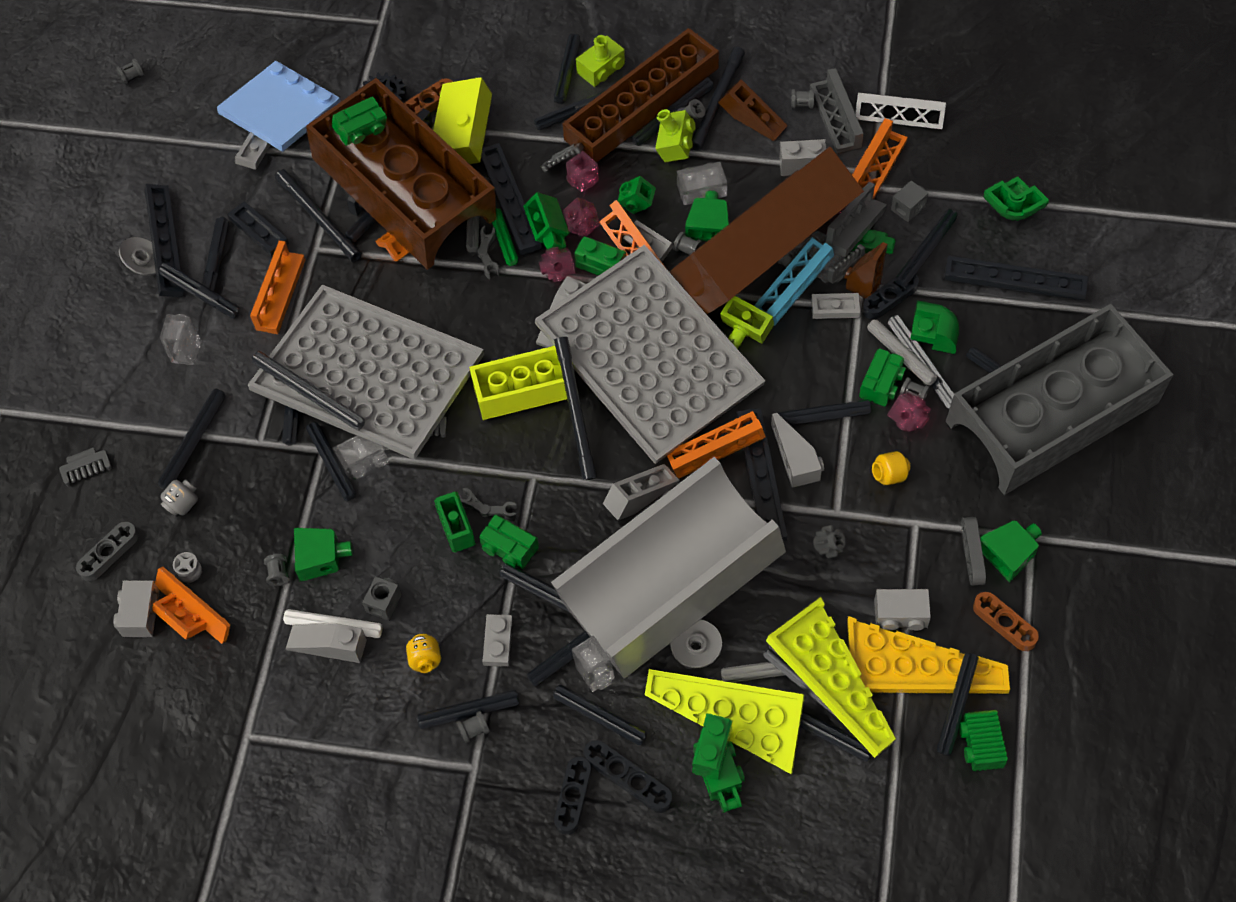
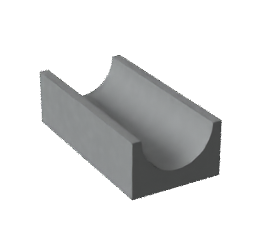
(668, 567)

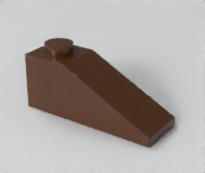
(752, 111)
(867, 272)

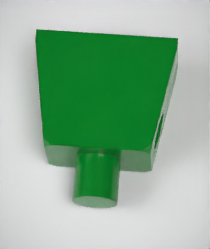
(706, 217)
(1011, 547)
(318, 552)

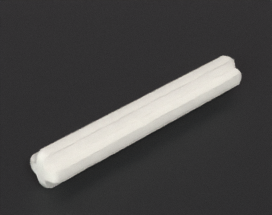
(296, 617)

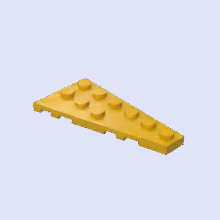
(914, 665)

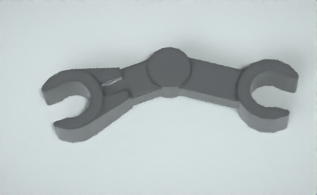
(486, 241)
(485, 510)

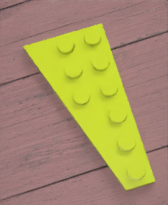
(828, 669)
(762, 718)

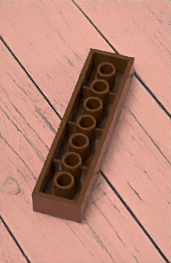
(641, 95)

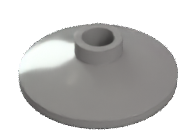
(138, 255)
(700, 633)

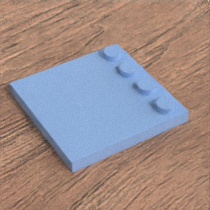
(277, 105)

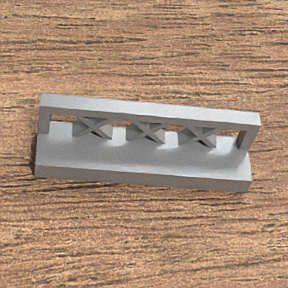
(902, 102)

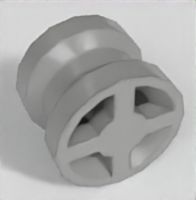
(187, 561)

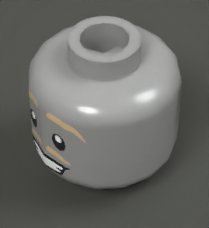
(179, 497)

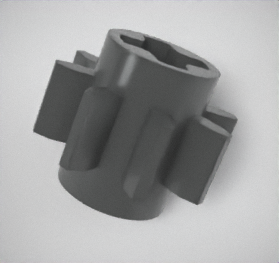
(829, 541)

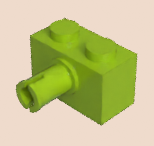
(600, 60)
(674, 135)
(746, 321)

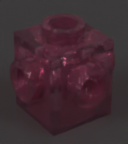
(582, 171)
(581, 217)
(562, 269)
(909, 412)

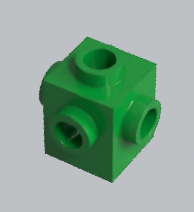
(636, 194)

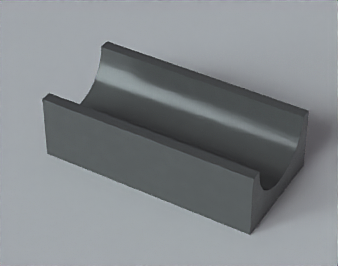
(1061, 396)

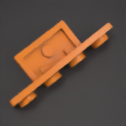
(185, 610)

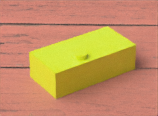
(464, 117)
(518, 382)

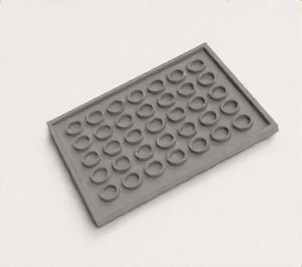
(650, 353)
(375, 365)

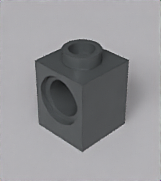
(909, 201)
(382, 607)

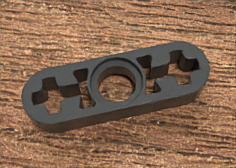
(973, 551)
(89, 558)

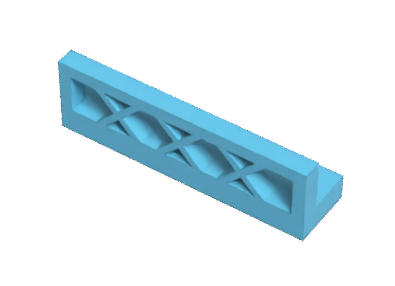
(799, 283)

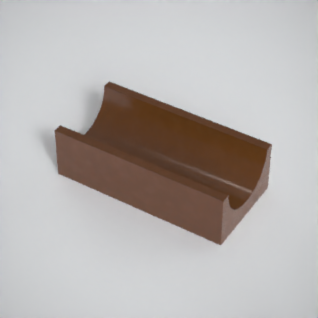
(403, 174)
(767, 231)

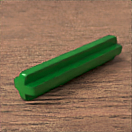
(504, 239)

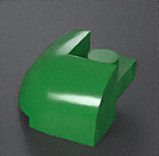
(1015, 199)
(935, 326)

